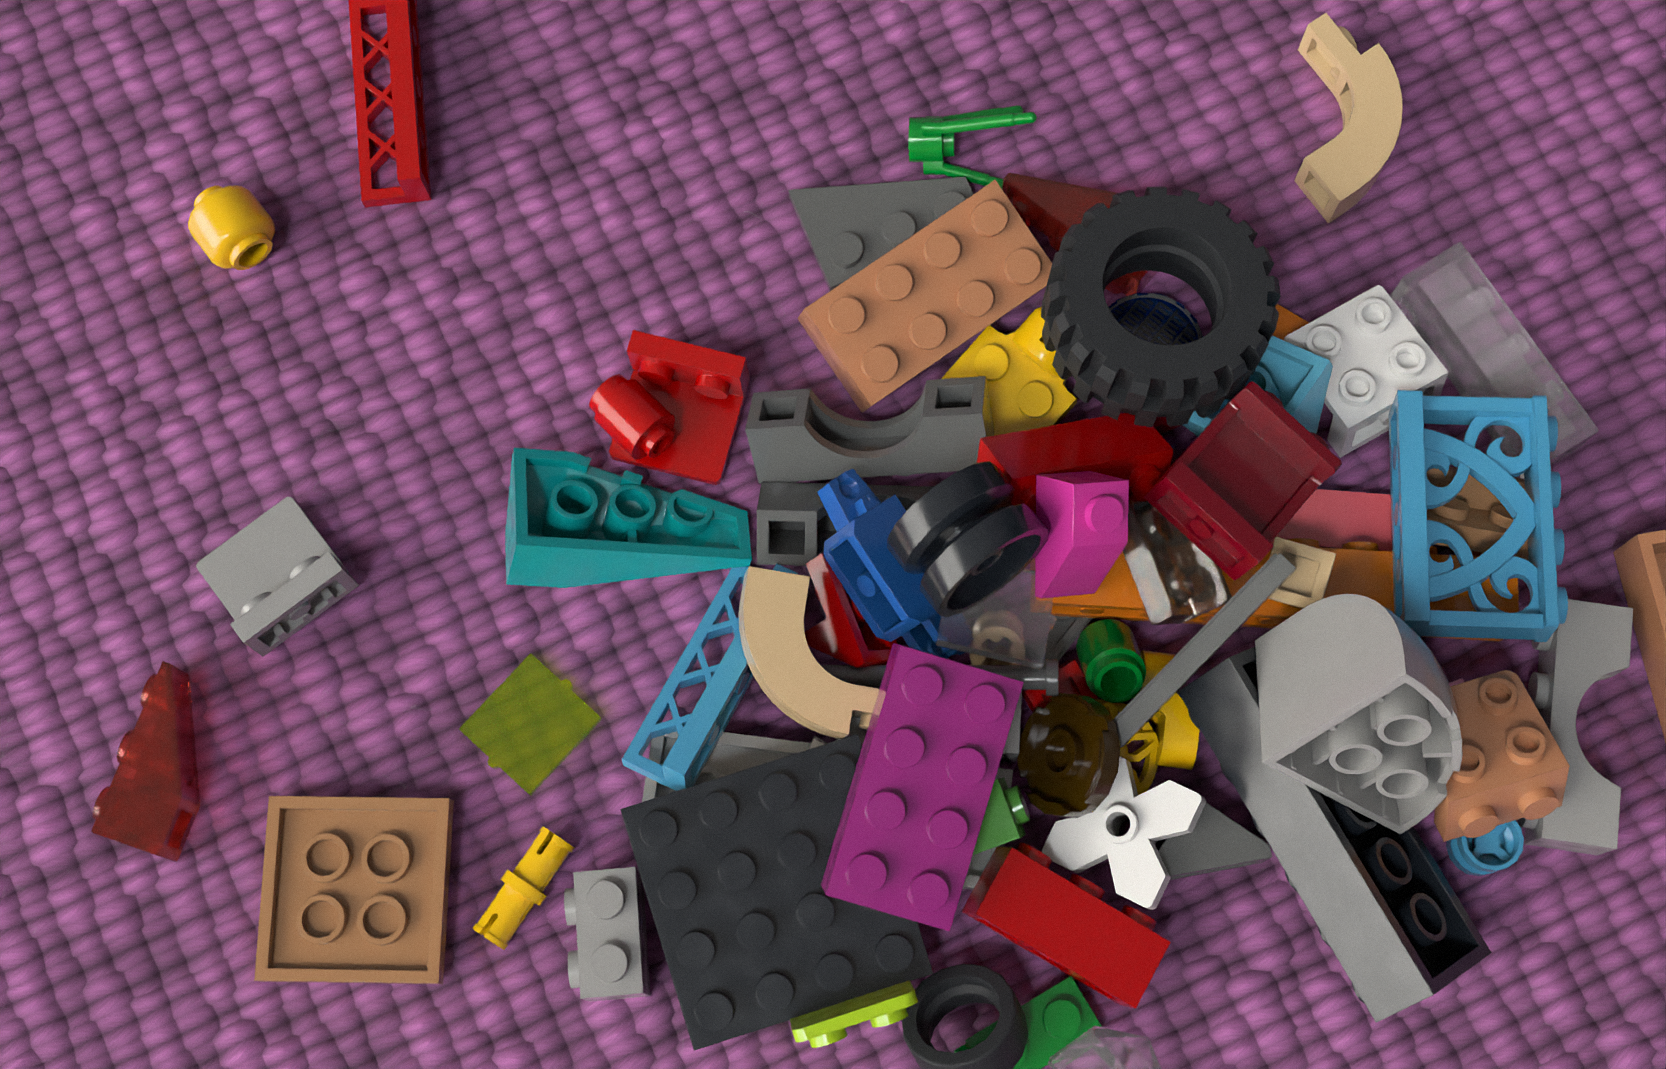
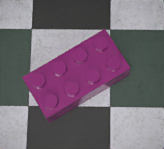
(921, 787)

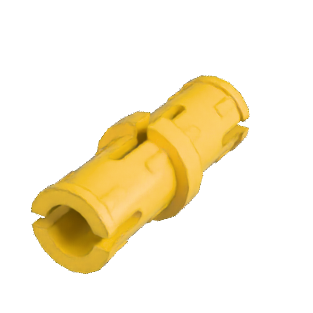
(523, 888)

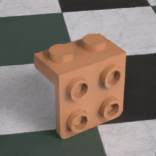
(1507, 762)

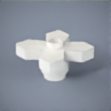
(1134, 857)

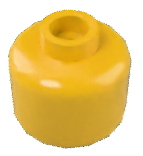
(231, 227)

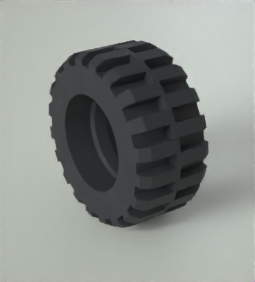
(1172, 238)

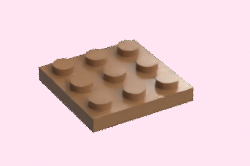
(355, 890)

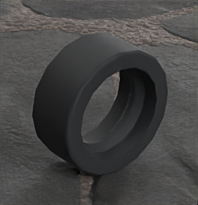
(959, 987)

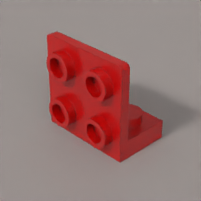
(704, 395)

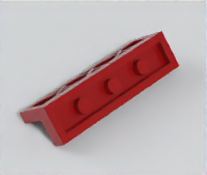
(402, 96)

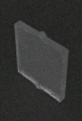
(1004, 626)

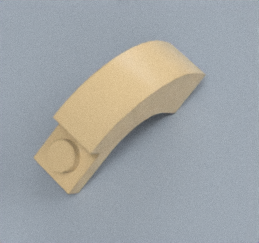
(1371, 112)
(782, 662)

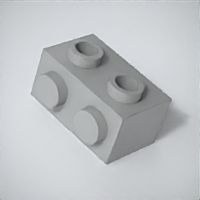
(610, 934)

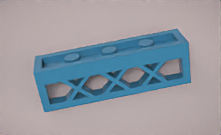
(725, 688)

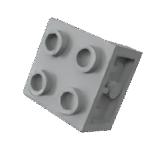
(276, 576)

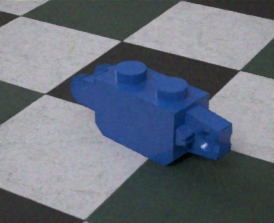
(869, 572)

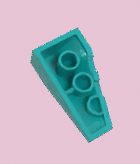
(598, 527)

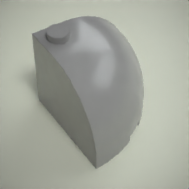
(1358, 710)

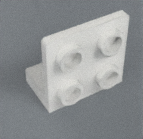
(1372, 358)

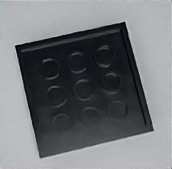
(742, 900)

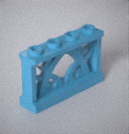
(1423, 580)

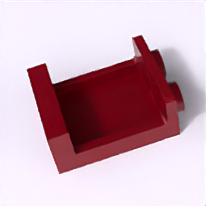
(1243, 480)

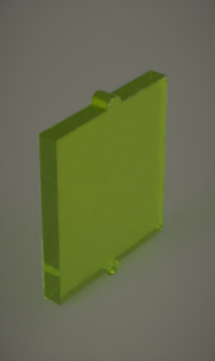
(530, 724)

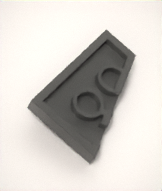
(864, 221)

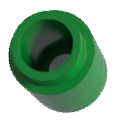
(1111, 660)

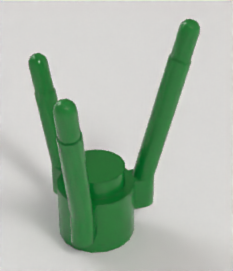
(934, 138)

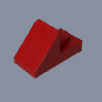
(844, 631)

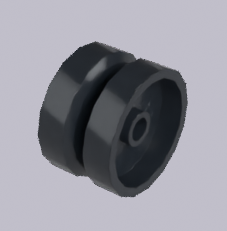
(967, 538)

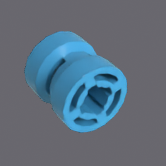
(1501, 844)

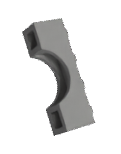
(1581, 651)

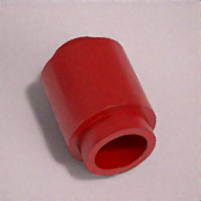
(633, 417)

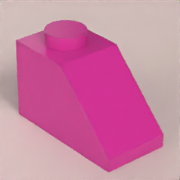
(1085, 528)

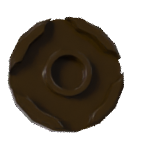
(1069, 755)

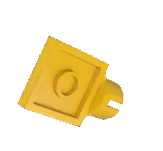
(1019, 377)

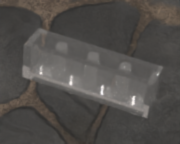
(1486, 346)

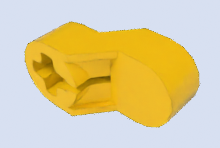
(1174, 727)

